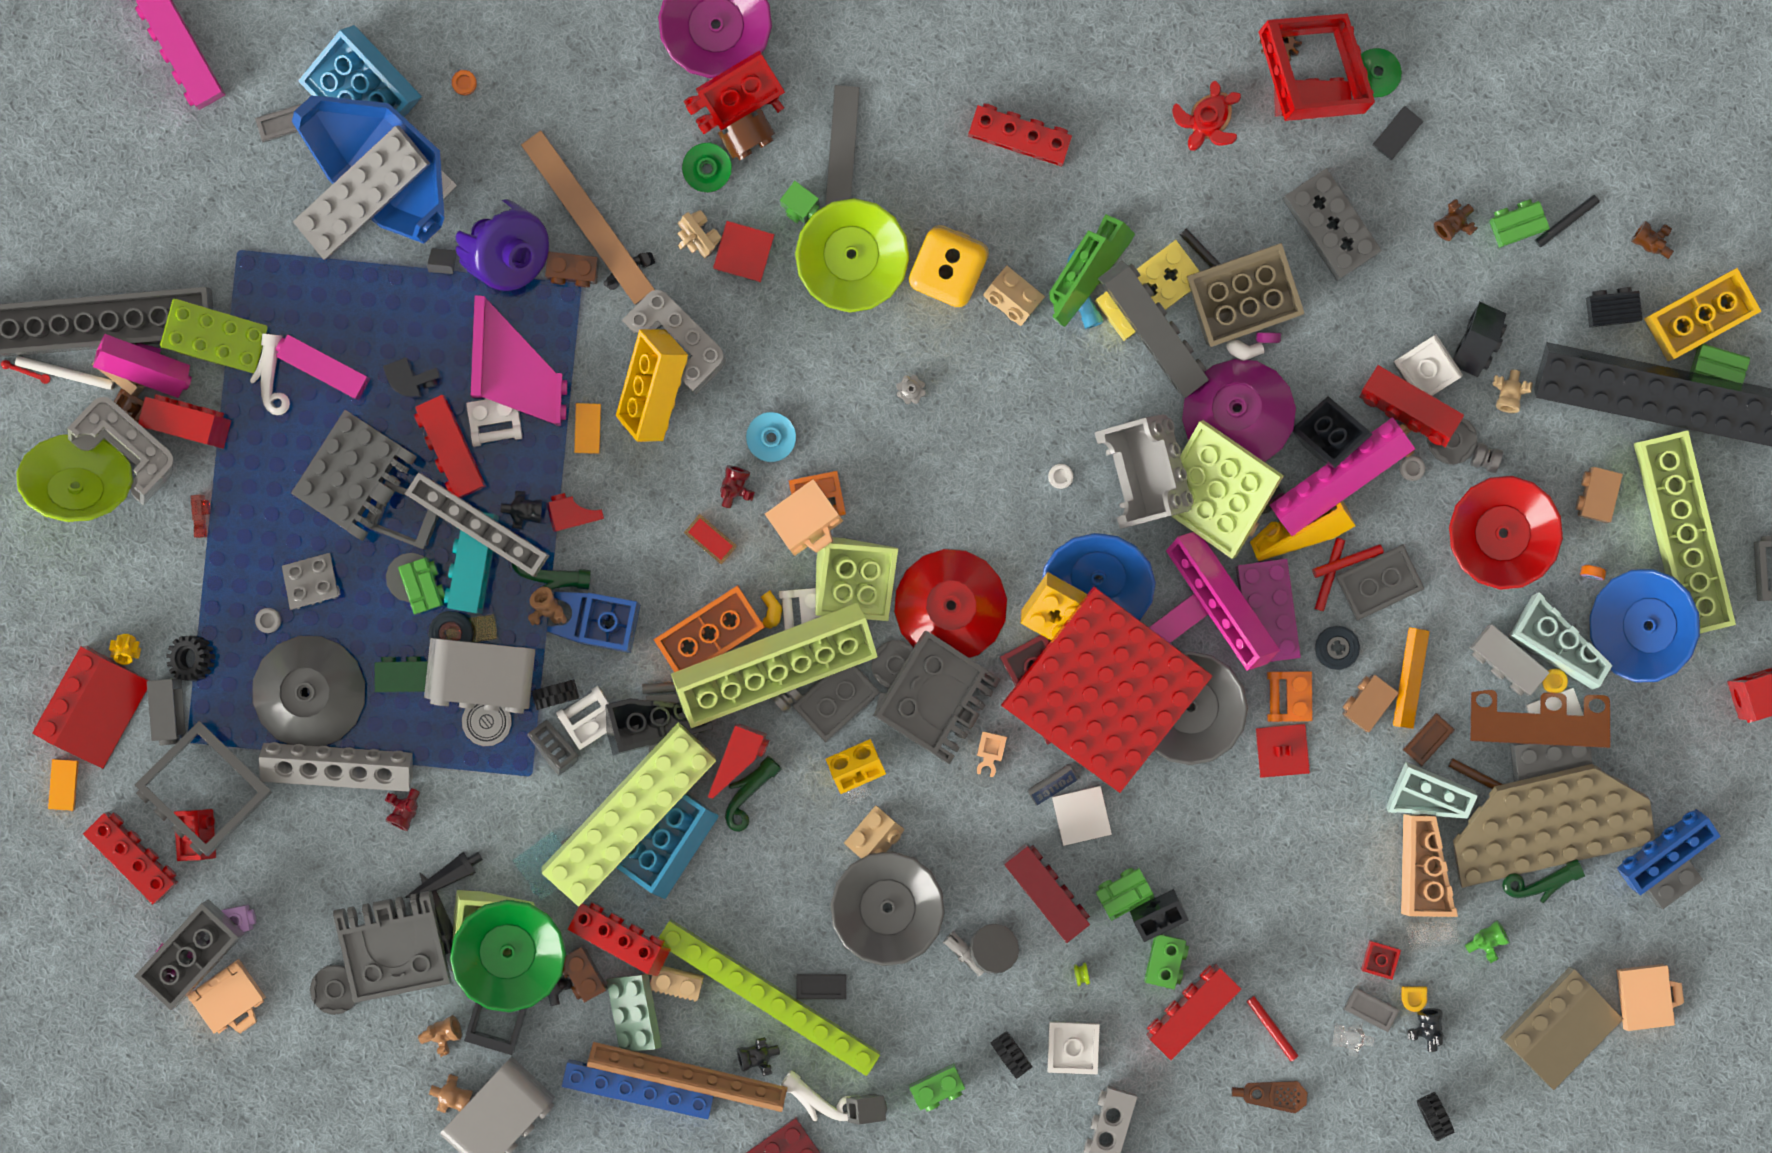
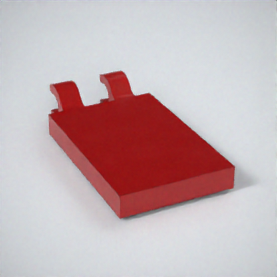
(735, 93)

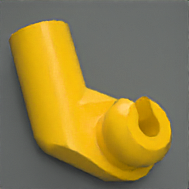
(774, 610)

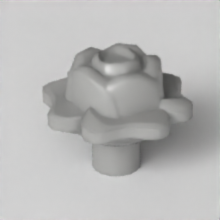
(911, 389)

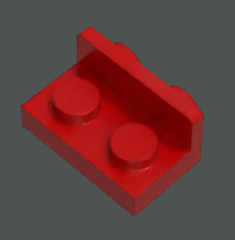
(202, 824)

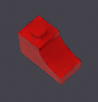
(566, 513)

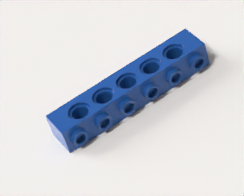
(636, 1090)

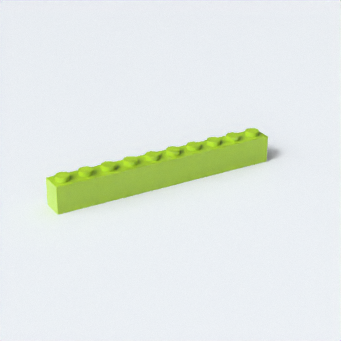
(769, 998)

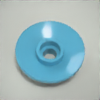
(766, 424)

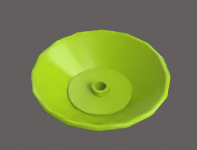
(857, 281)
(73, 482)

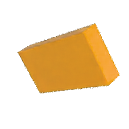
(587, 428)
(63, 784)

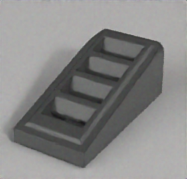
(551, 759)

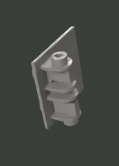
(310, 581)

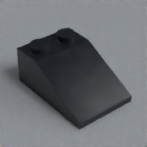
(1330, 432)

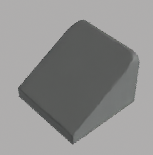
(441, 261)

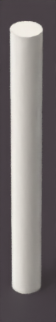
(64, 372)

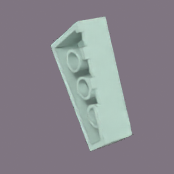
(1557, 642)

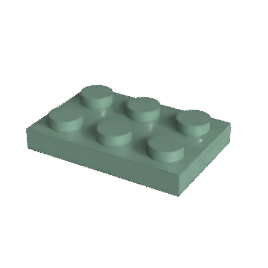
(634, 1012)

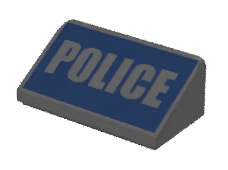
(1052, 784)

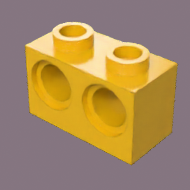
(855, 766)

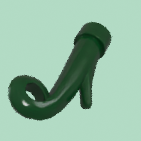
(558, 578)
(749, 785)
(1547, 884)

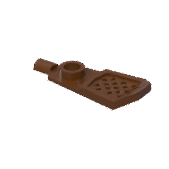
(1269, 1095)

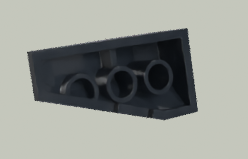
(643, 723)

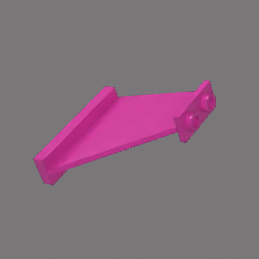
(511, 370)

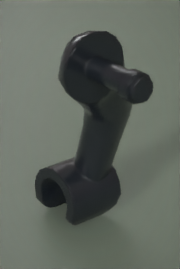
(645, 259)

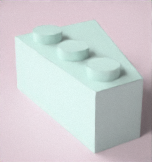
(1428, 793)

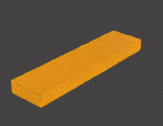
(1411, 678)

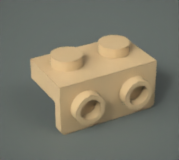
(1013, 296)
(874, 834)

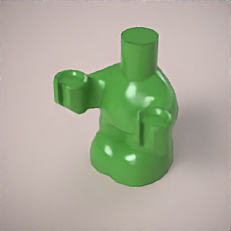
(1488, 939)

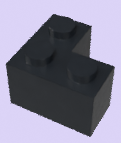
(1480, 339)

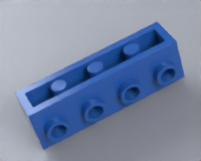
(1668, 851)

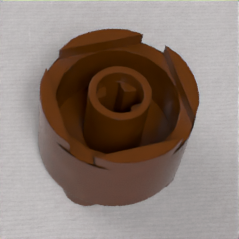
(747, 134)

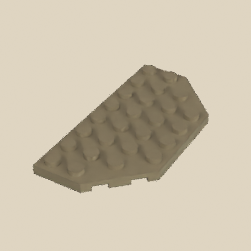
(1551, 823)

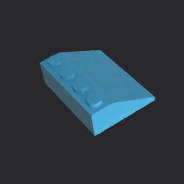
(358, 71)
(669, 846)

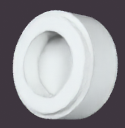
(1060, 476)

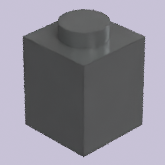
(866, 1109)

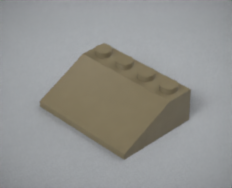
(1244, 295)
(1561, 1028)

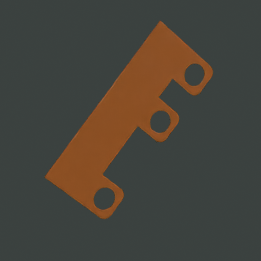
(1543, 728)

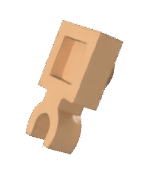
(991, 748)

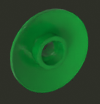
(1391, 71)
(706, 154)

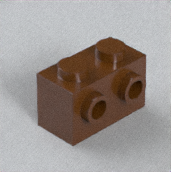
(572, 268)
(584, 974)

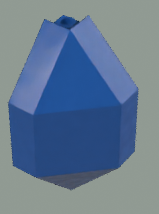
(345, 130)

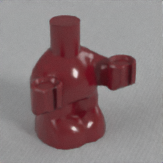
(733, 485)
(404, 809)

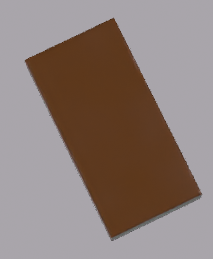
(1428, 739)

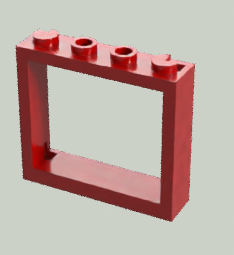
(1282, 73)

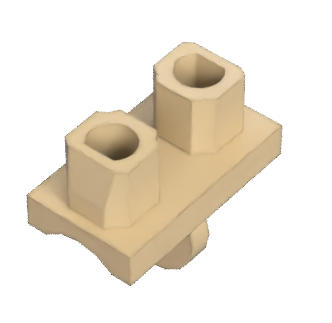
(694, 236)

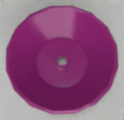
(710, 51)
(1265, 401)

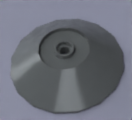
(334, 688)
(1215, 722)
(892, 935)

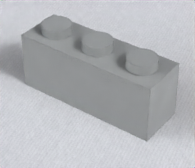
(1508, 661)

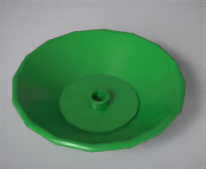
(514, 979)

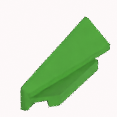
(1090, 261)

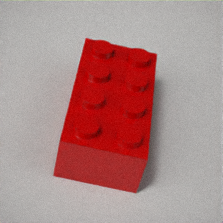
(1192, 1011)

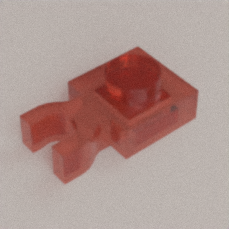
(200, 508)

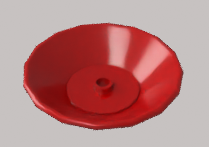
(1531, 529)
(954, 577)

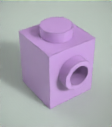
(241, 916)

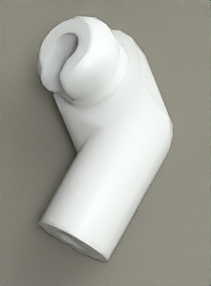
(1243, 351)

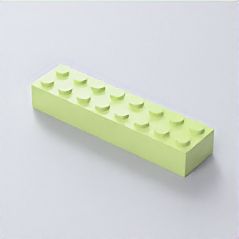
(1684, 525)
(774, 665)
(628, 814)

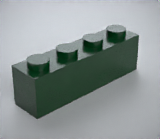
(400, 676)

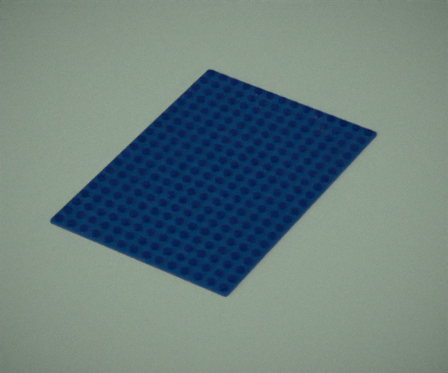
(365, 321)

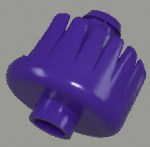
(506, 249)

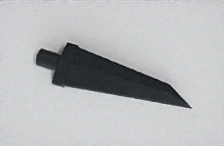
(452, 872)
(444, 922)

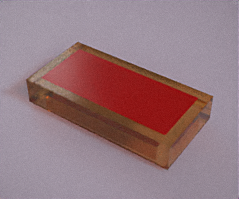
(710, 539)

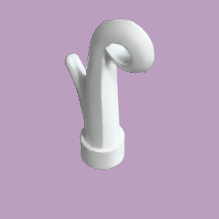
(266, 369)
(812, 1100)

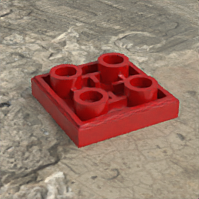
(743, 251)

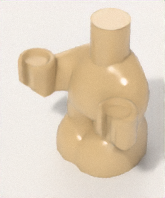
(1511, 391)

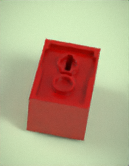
(1752, 695)

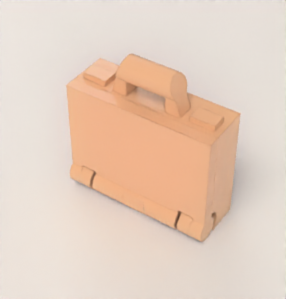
(804, 519)
(1647, 997)
(227, 998)

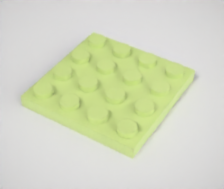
(1227, 489)

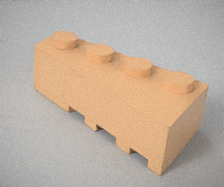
(1424, 871)

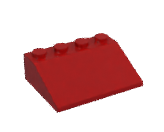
(91, 707)
(743, 748)

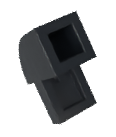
(405, 382)

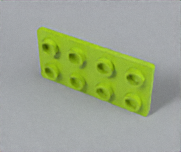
(213, 336)

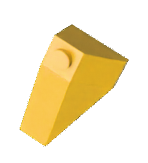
(1277, 540)

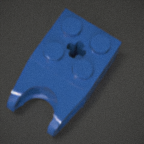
(589, 618)

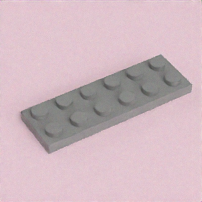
(361, 192)

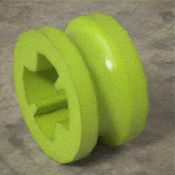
(1081, 974)

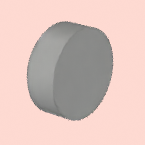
(1412, 468)
(268, 620)

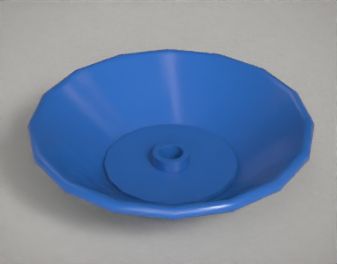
(1123, 568)
(1621, 622)

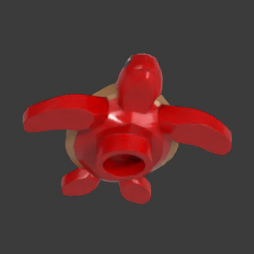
(1208, 118)

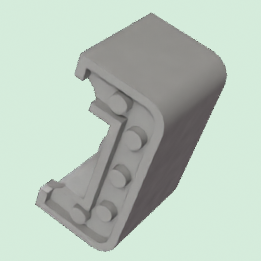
(660, 310)
(109, 421)
(1148, 469)
(479, 675)
(500, 1112)

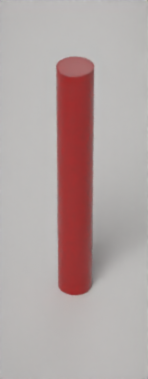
(1347, 561)
(1328, 578)
(1272, 1028)

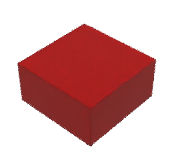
(1380, 960)

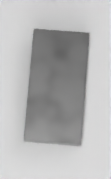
(276, 124)
(1371, 1009)

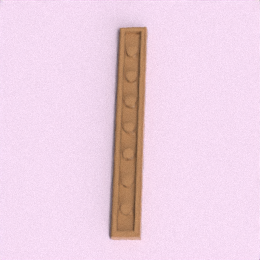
(587, 217)
(687, 1076)

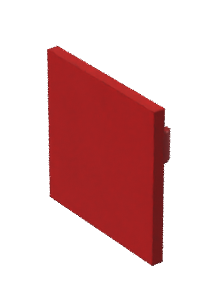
(1282, 750)

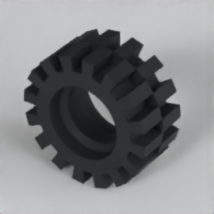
(202, 658)
(555, 694)
(1011, 1054)
(1435, 1116)

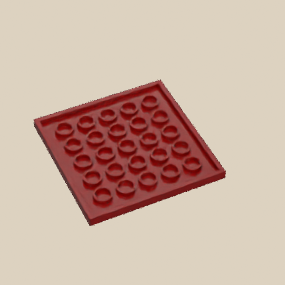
(1106, 689)

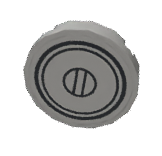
(486, 726)

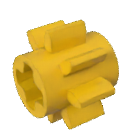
(124, 649)

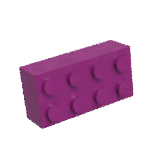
(1269, 594)

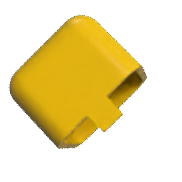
(966, 272)

